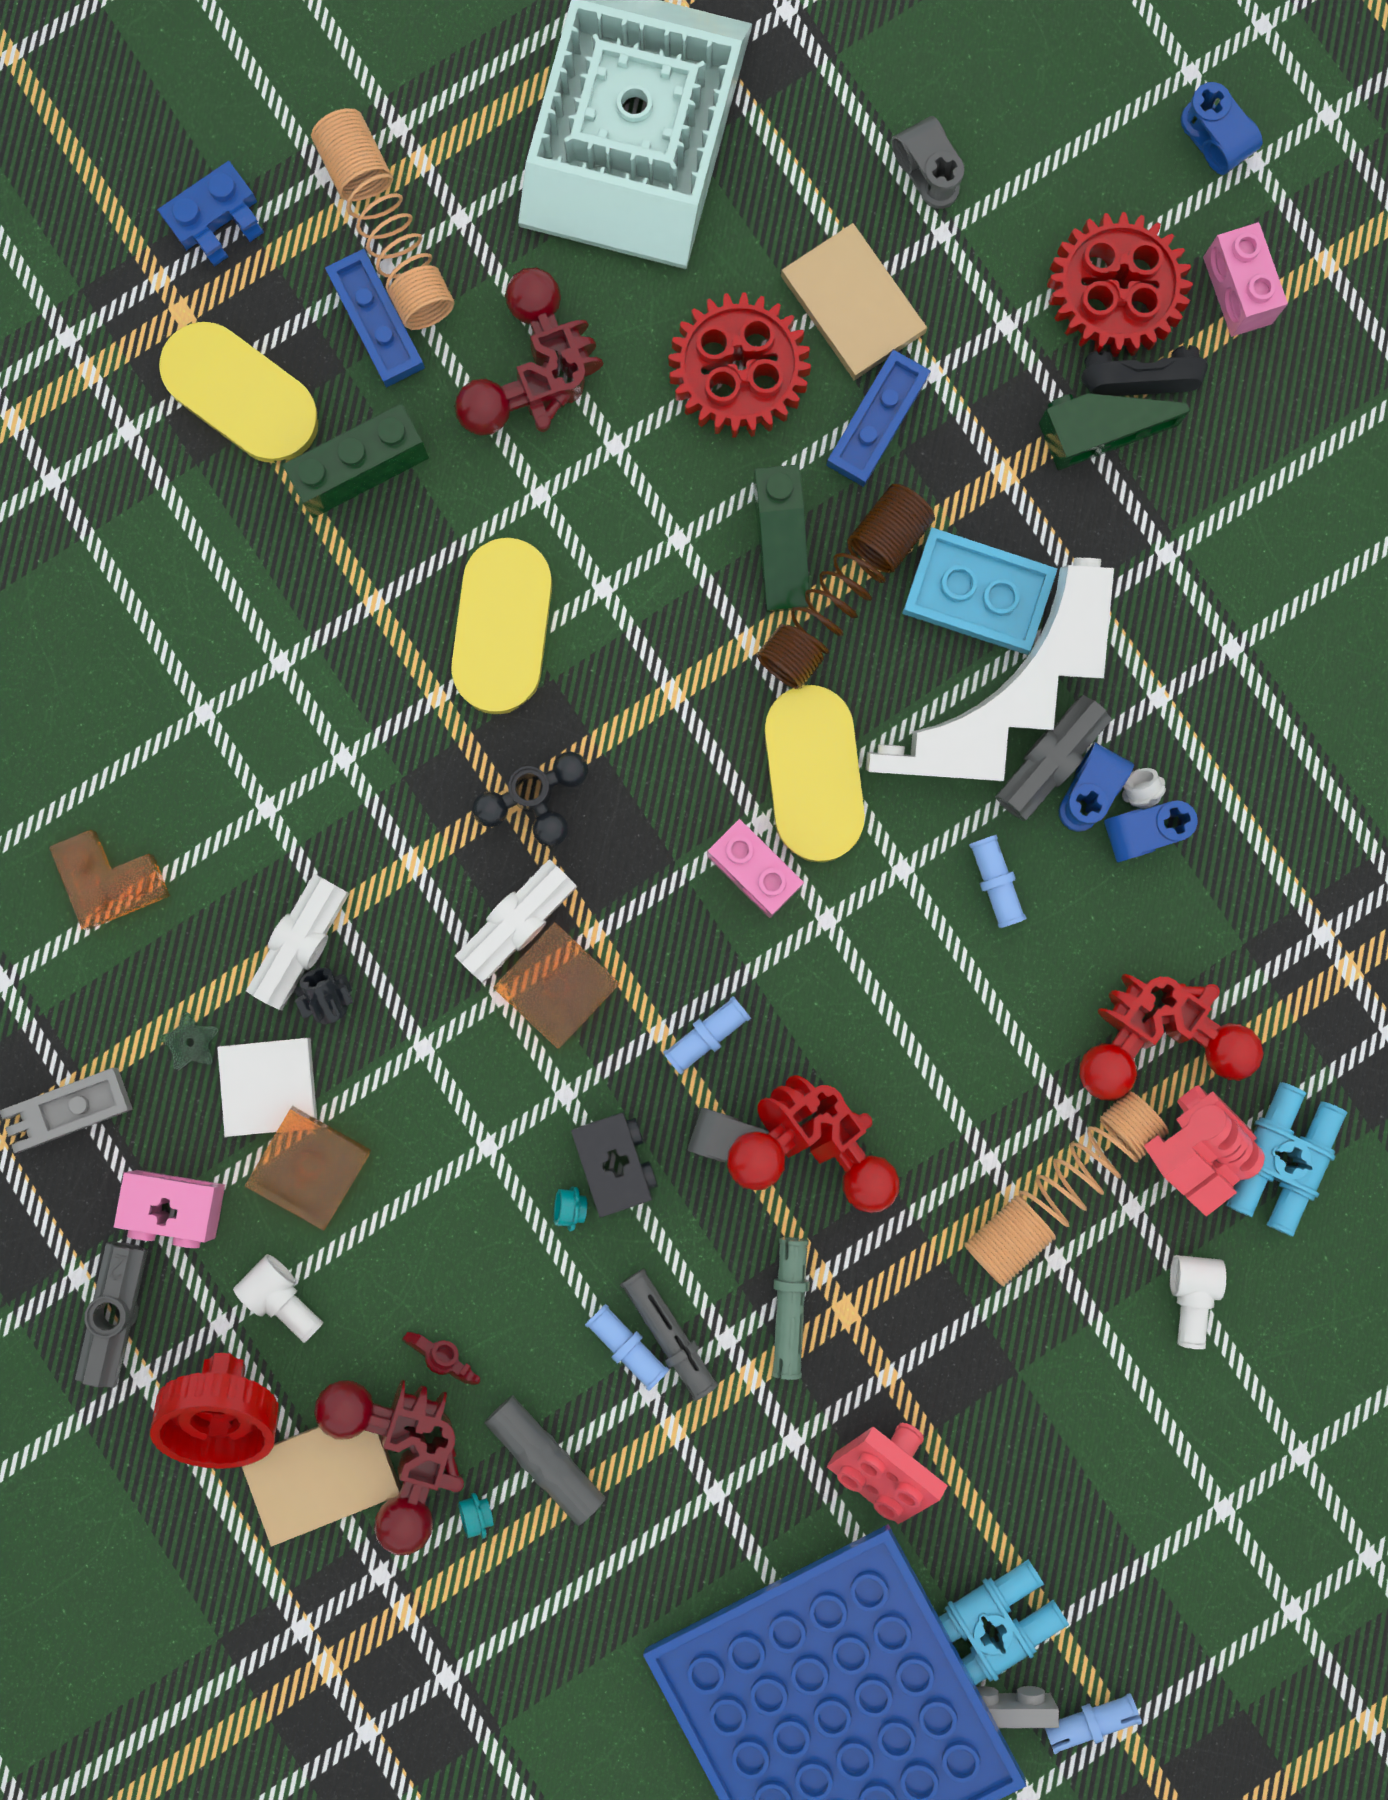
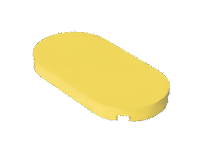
(239, 392)
(501, 625)
(814, 773)

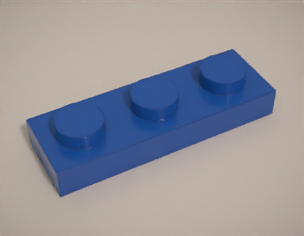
(375, 318)
(878, 418)

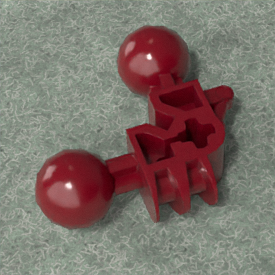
(533, 299)
(348, 1410)

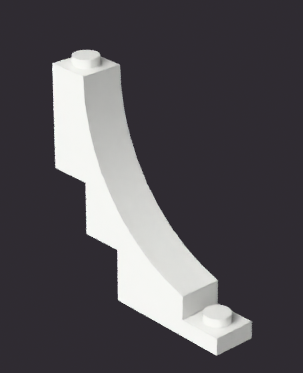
(1069, 645)

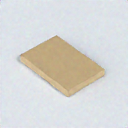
(853, 301)
(319, 1481)

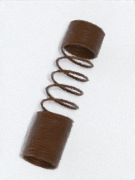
(883, 542)

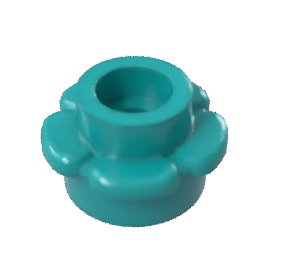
(569, 1208)
(475, 1516)

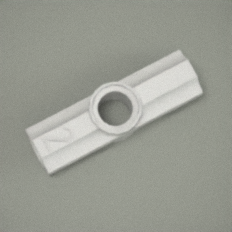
(516, 921)
(297, 942)

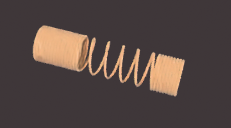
(360, 174)
(1020, 1233)

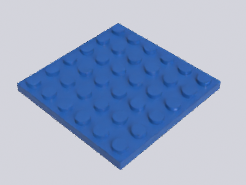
(834, 1690)

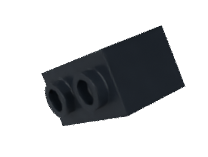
(609, 1190)

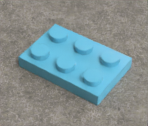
(979, 591)

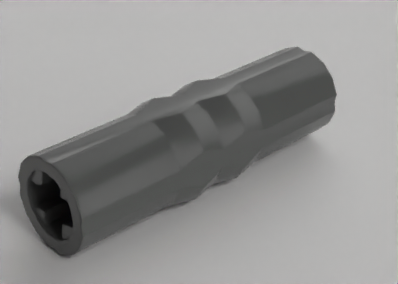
(545, 1460)

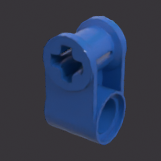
(1222, 131)
(1097, 783)
(1144, 830)

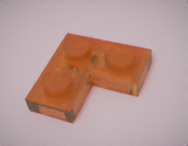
(103, 892)

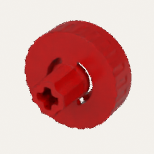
(215, 1416)

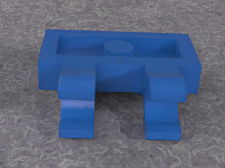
(209, 206)

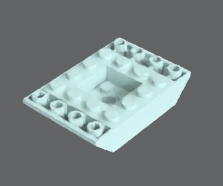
(622, 175)

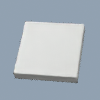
(264, 1083)

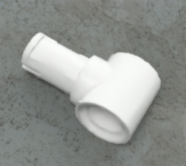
(1196, 1285)
(271, 1291)

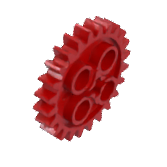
(1120, 322)
(730, 328)

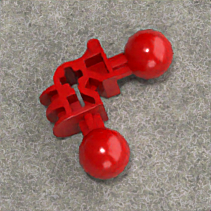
(1110, 1069)
(759, 1158)

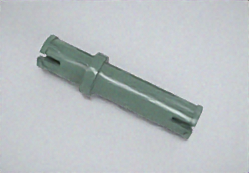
(790, 1307)

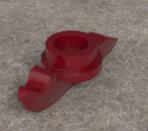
(441, 1358)

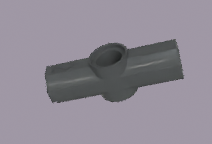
(1053, 757)
(104, 1342)

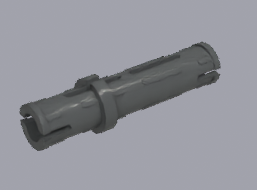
(669, 1335)

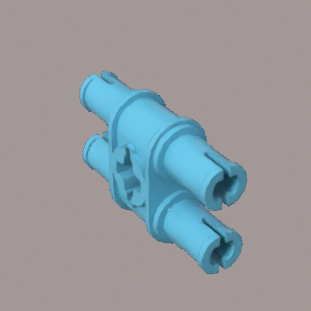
(1309, 1152)
(1016, 1638)

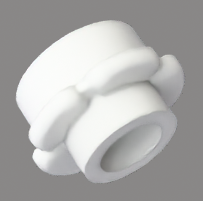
(1144, 788)

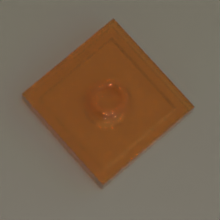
(556, 985)
(308, 1168)

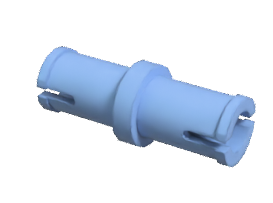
(997, 881)
(706, 1035)
(627, 1347)
(1094, 1723)

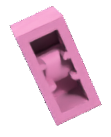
(196, 1204)

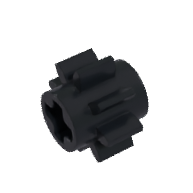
(323, 995)

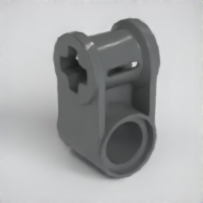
(930, 162)
(716, 1133)

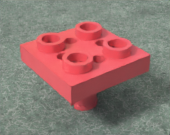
(888, 1473)

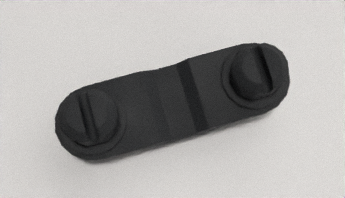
(1168, 375)

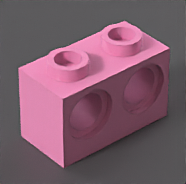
(1245, 279)
(754, 868)

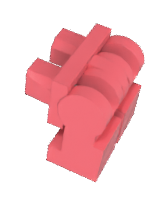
(1208, 1152)

